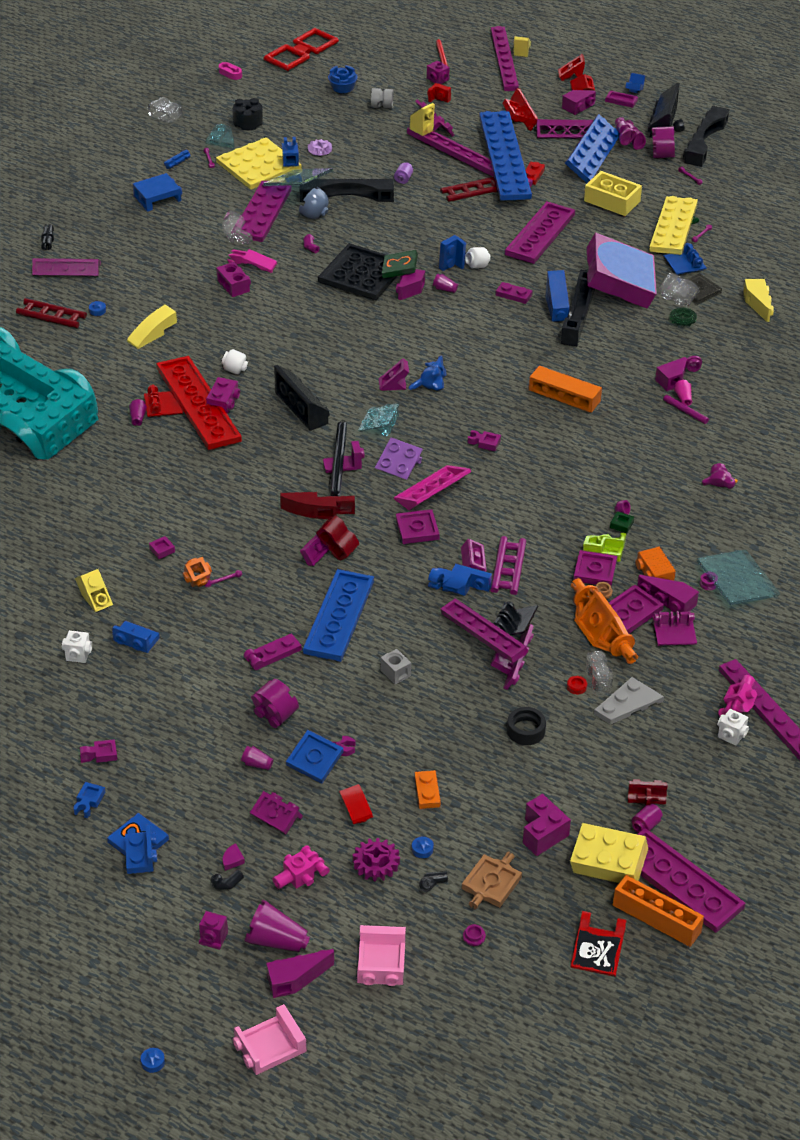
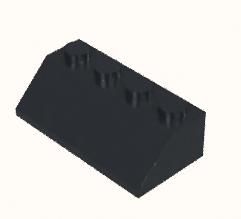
(665, 109)
(300, 399)

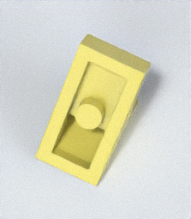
(521, 46)

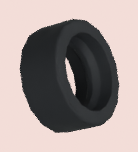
(526, 737)

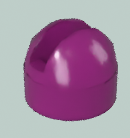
(623, 506)

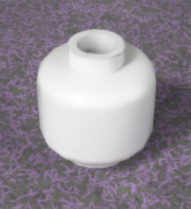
(477, 257)
(234, 361)

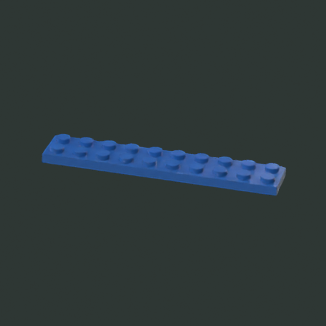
(505, 156)

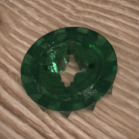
(688, 314)

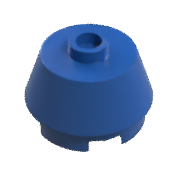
(342, 79)

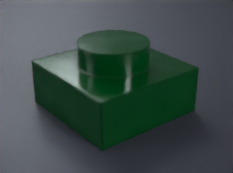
(622, 522)

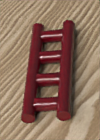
(467, 193)
(45, 307)

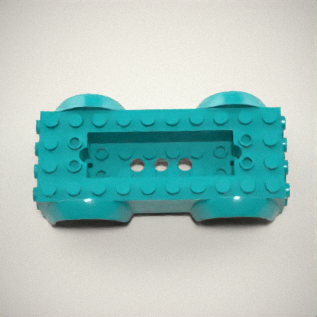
(56, 405)

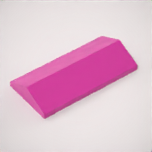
(430, 486)

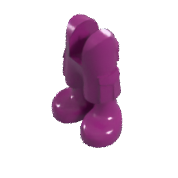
(629, 133)

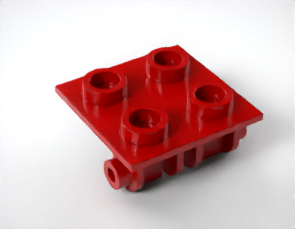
(161, 402)

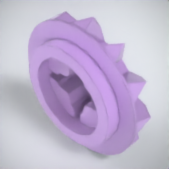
(320, 147)

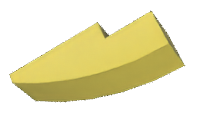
(153, 327)

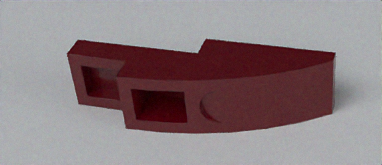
(311, 506)

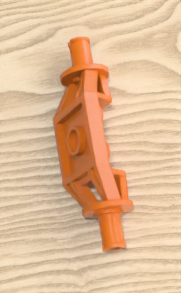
(601, 622)

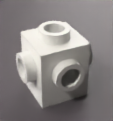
(77, 646)
(732, 727)

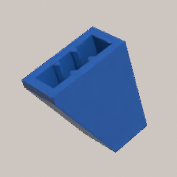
(557, 295)

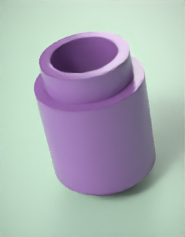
(403, 173)

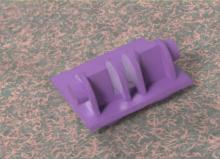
(399, 458)

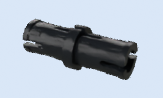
(47, 237)

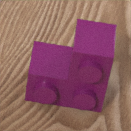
(546, 825)

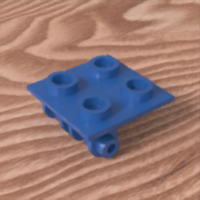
(687, 262)

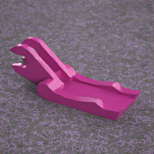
(254, 258)

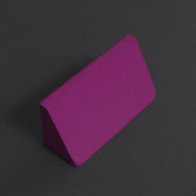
(473, 555)

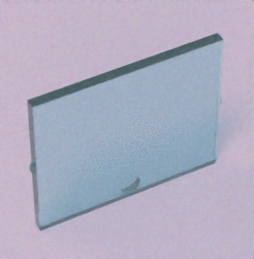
(298, 177)
(738, 577)

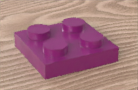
(417, 526)
(595, 567)

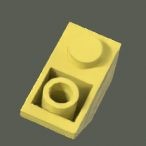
(423, 120)
(94, 590)

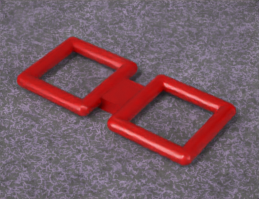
(301, 49)

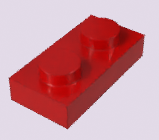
(535, 171)

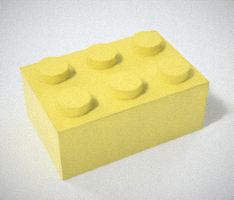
(612, 193)
(608, 853)

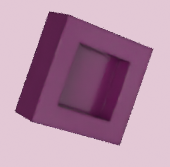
(162, 547)

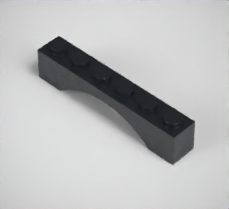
(714, 121)
(376, 189)
(577, 316)

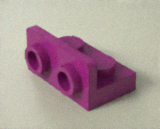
(276, 813)

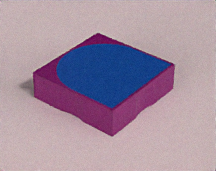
(621, 270)

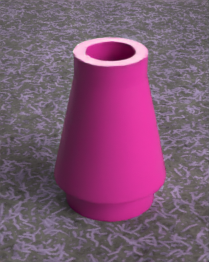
(683, 391)

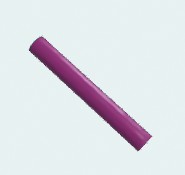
(686, 409)

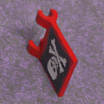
(598, 948)

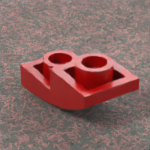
(356, 804)

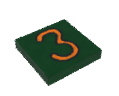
(399, 264)

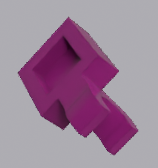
(102, 751)

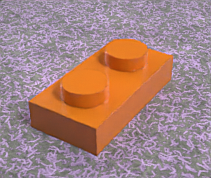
(427, 789)

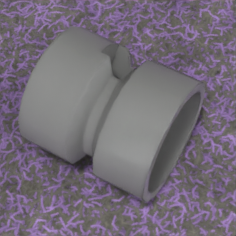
(382, 98)

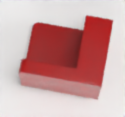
(583, 82)

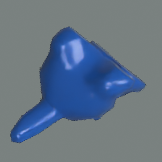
(431, 376)

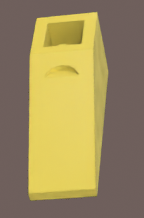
(758, 298)

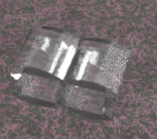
(165, 110)
(678, 289)
(599, 674)

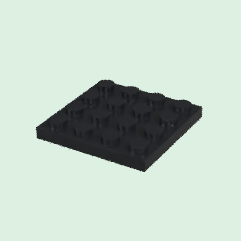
(357, 272)

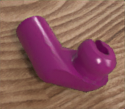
(308, 243)

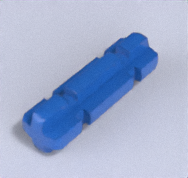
(177, 159)

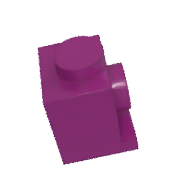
(213, 930)

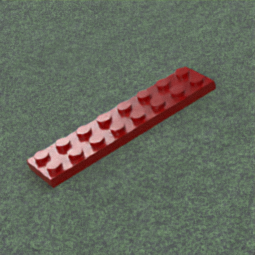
(191, 393)

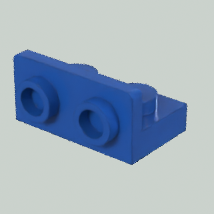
(452, 253)
(135, 636)
(140, 852)

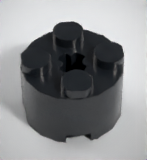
(247, 114)

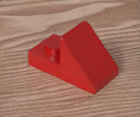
(575, 66)

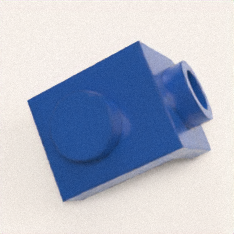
(636, 82)

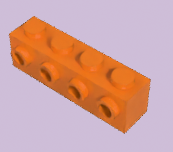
(565, 389)
(658, 910)

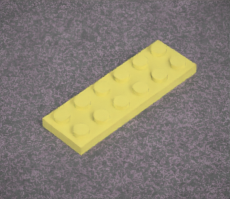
(673, 225)

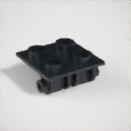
(514, 620)

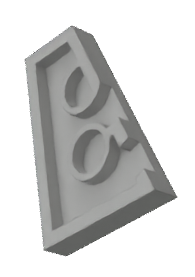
(626, 700)

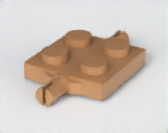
(491, 880)

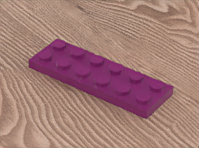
(264, 209)
(540, 232)
(688, 884)

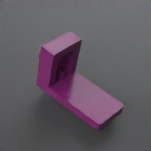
(351, 462)

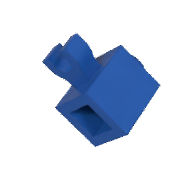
(290, 153)

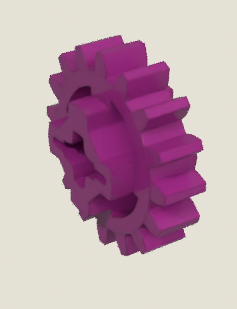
(376, 859)

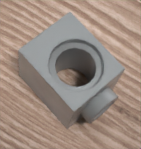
(395, 666)

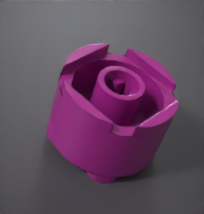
(663, 142)
(274, 702)

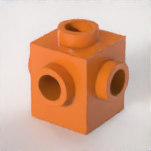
(199, 566)

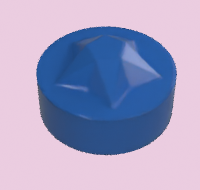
(97, 308)
(422, 847)
(152, 1060)

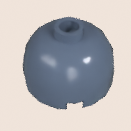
(315, 204)

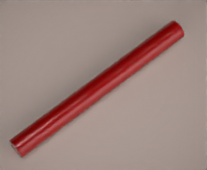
(441, 52)

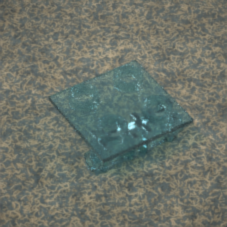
(381, 418)

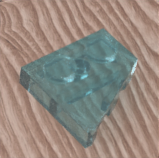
(221, 136)

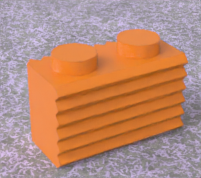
(655, 564)

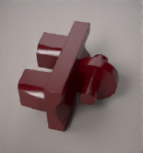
(647, 792)

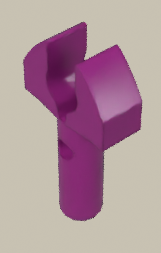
(347, 741)

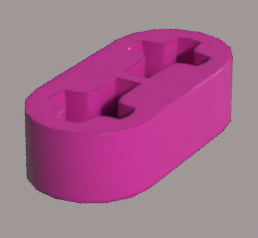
(230, 70)

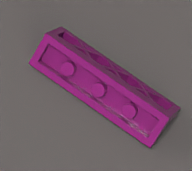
(550, 124)
(65, 267)

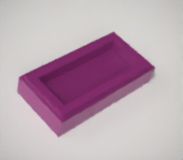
(621, 99)

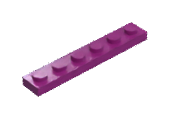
(484, 630)

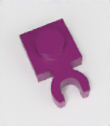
(486, 440)

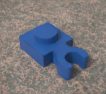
(89, 796)

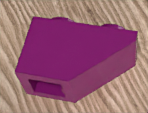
(578, 100)
(410, 284)
(670, 373)

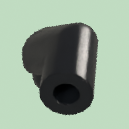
(226, 883)

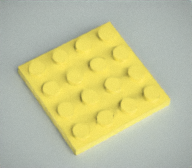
(255, 163)

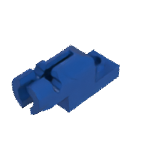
(459, 579)

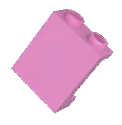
(381, 955)
(270, 1041)

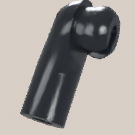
(431, 878)

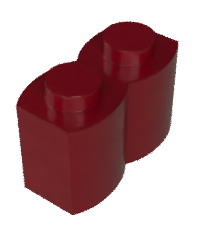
(337, 538)

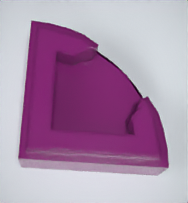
(232, 857)

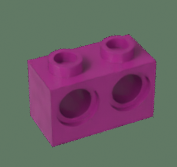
(233, 279)

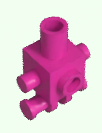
(740, 696)
(300, 869)

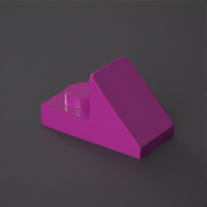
(395, 377)

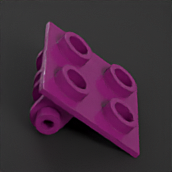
(675, 629)

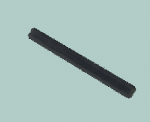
(338, 459)

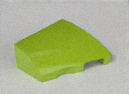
(605, 544)

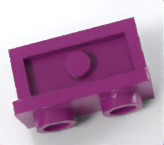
(224, 393)

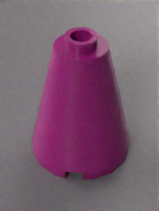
(276, 930)

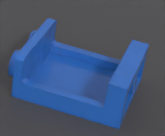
(155, 190)

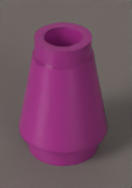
(443, 283)
(137, 411)
(256, 758)

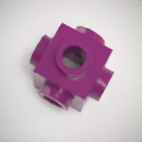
(437, 72)

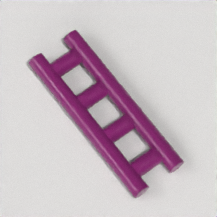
(501, 558)

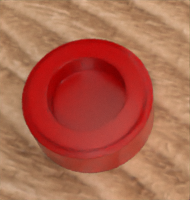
(576, 685)

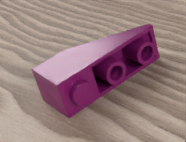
(671, 593)
(294, 973)

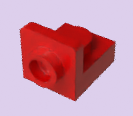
(439, 92)

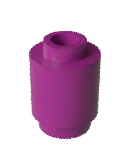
(647, 818)

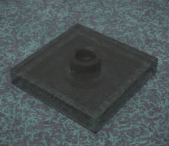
(706, 288)

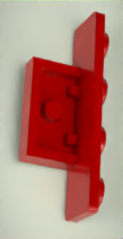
(520, 109)

